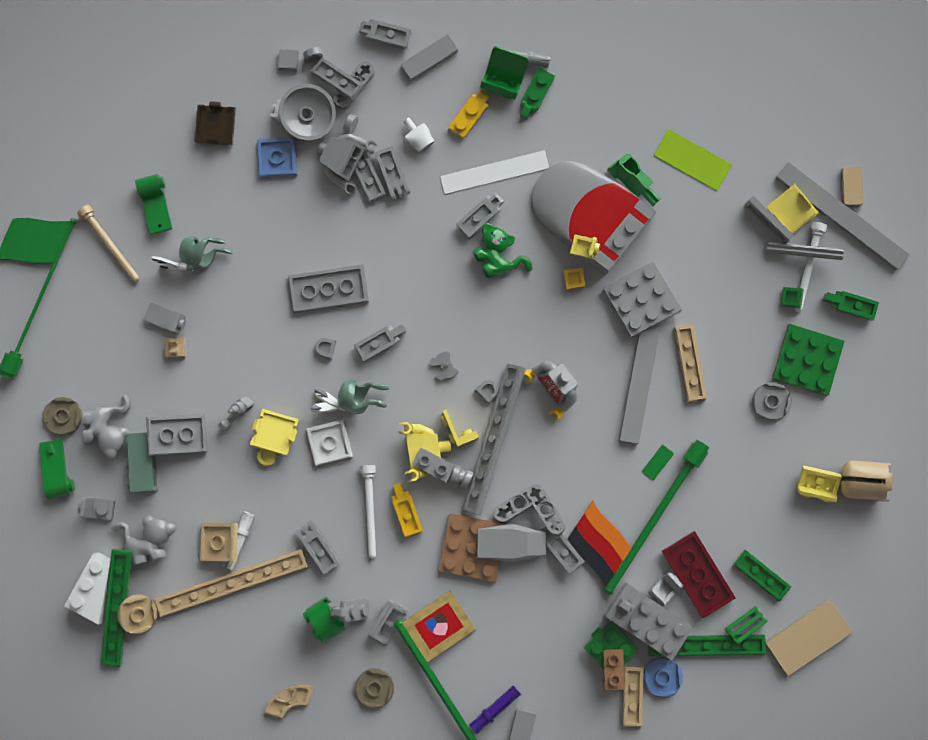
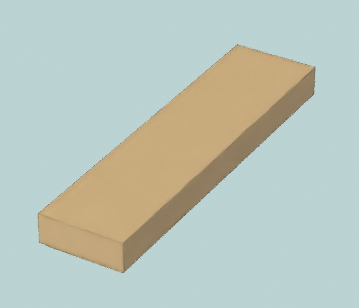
(690, 363)

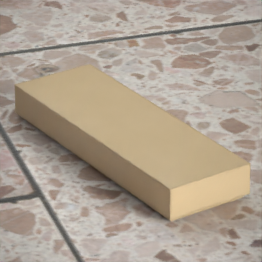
(633, 696)

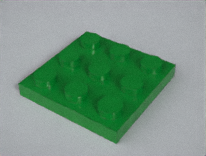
(808, 359)

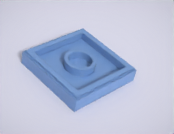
(277, 157)

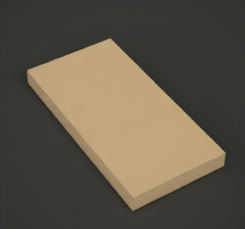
(808, 637)

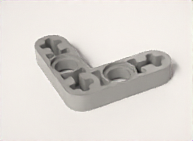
(529, 503)

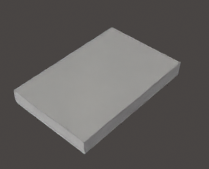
(176, 434)

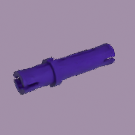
(495, 709)

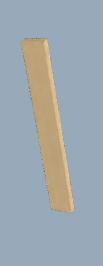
(231, 583)

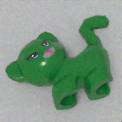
(495, 242)

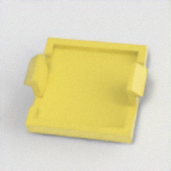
(274, 432)

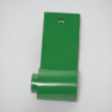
(154, 202)
(53, 465)

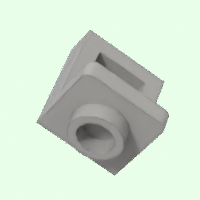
(665, 588)

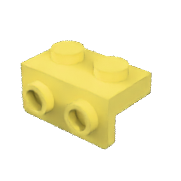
(818, 484)

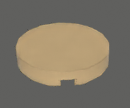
(137, 614)

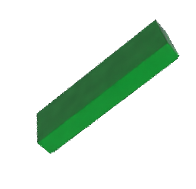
(762, 575)

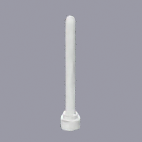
(818, 230)
(368, 472)

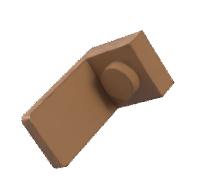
(613, 669)

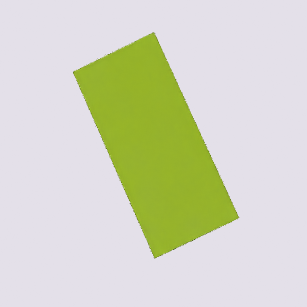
(692, 159)

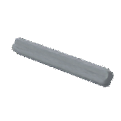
(803, 250)

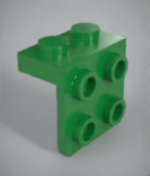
(504, 72)

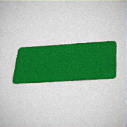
(657, 462)

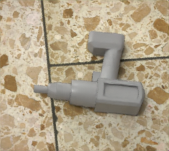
(239, 407)

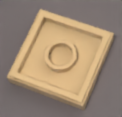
(218, 542)

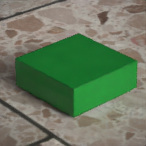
(792, 297)

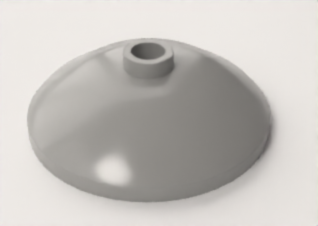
(310, 100)

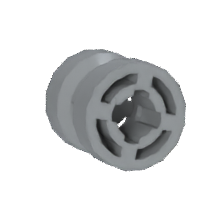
(461, 477)

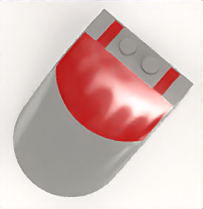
(586, 203)

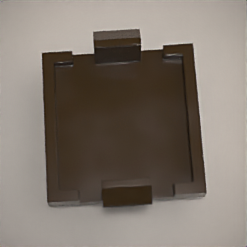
(215, 124)

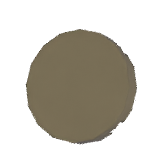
(62, 416)
(374, 688)

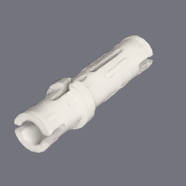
(243, 531)

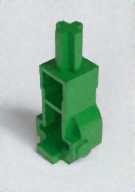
(631, 175)

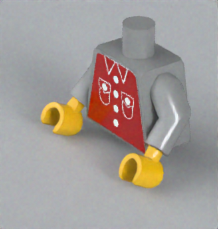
(557, 382)

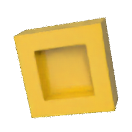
(574, 278)

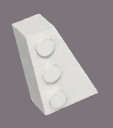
(91, 590)

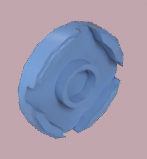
(663, 677)

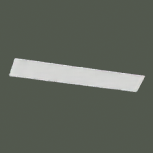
(494, 172)

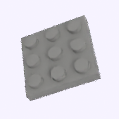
(642, 299)

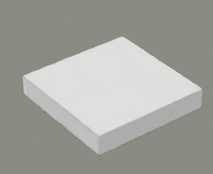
(329, 442)

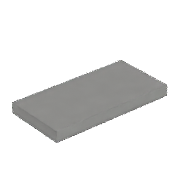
(328, 288)

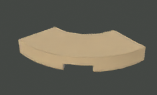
(289, 698)

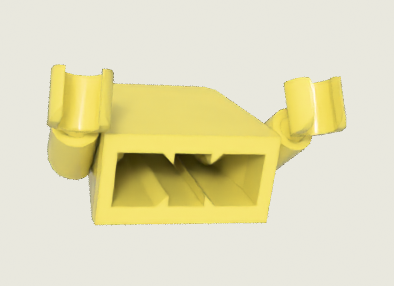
(422, 437)

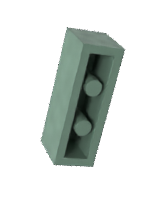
(140, 465)

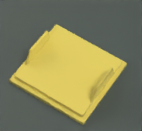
(792, 209)

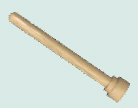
(87, 215)

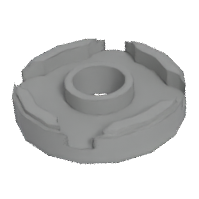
(760, 403)

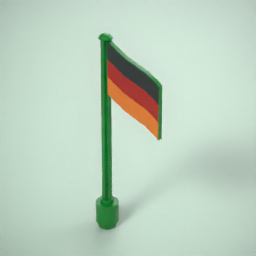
(605, 546)

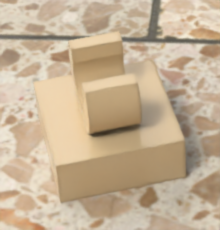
(175, 347)

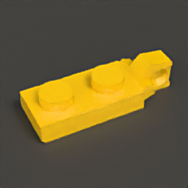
(406, 511)

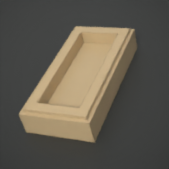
(852, 186)

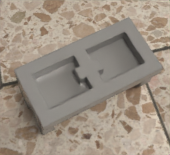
(383, 627)

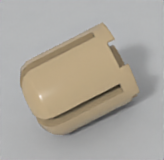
(866, 490)

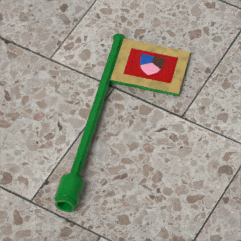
(430, 634)

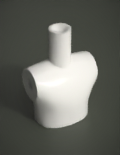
(419, 136)

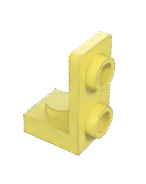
(466, 436)

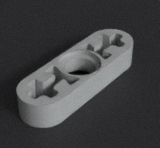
(366, 77)

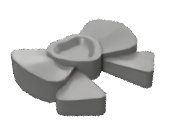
(444, 360)

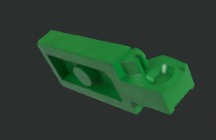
(536, 92)
(852, 304)

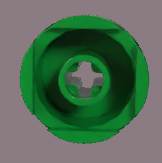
(325, 626)

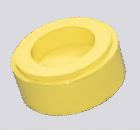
(266, 457)

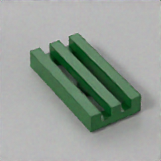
(759, 615)

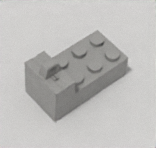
(648, 621)

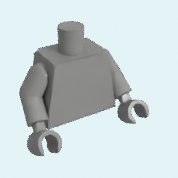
(341, 157)

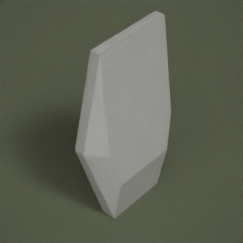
(510, 543)

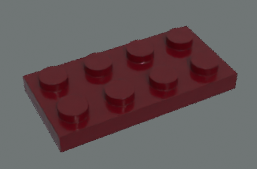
(698, 574)

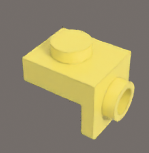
(585, 247)

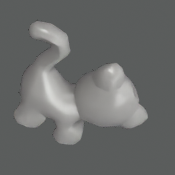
(109, 438)
(154, 532)

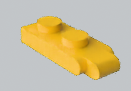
(469, 114)

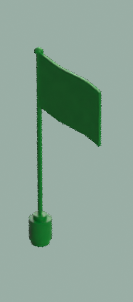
(32, 242)

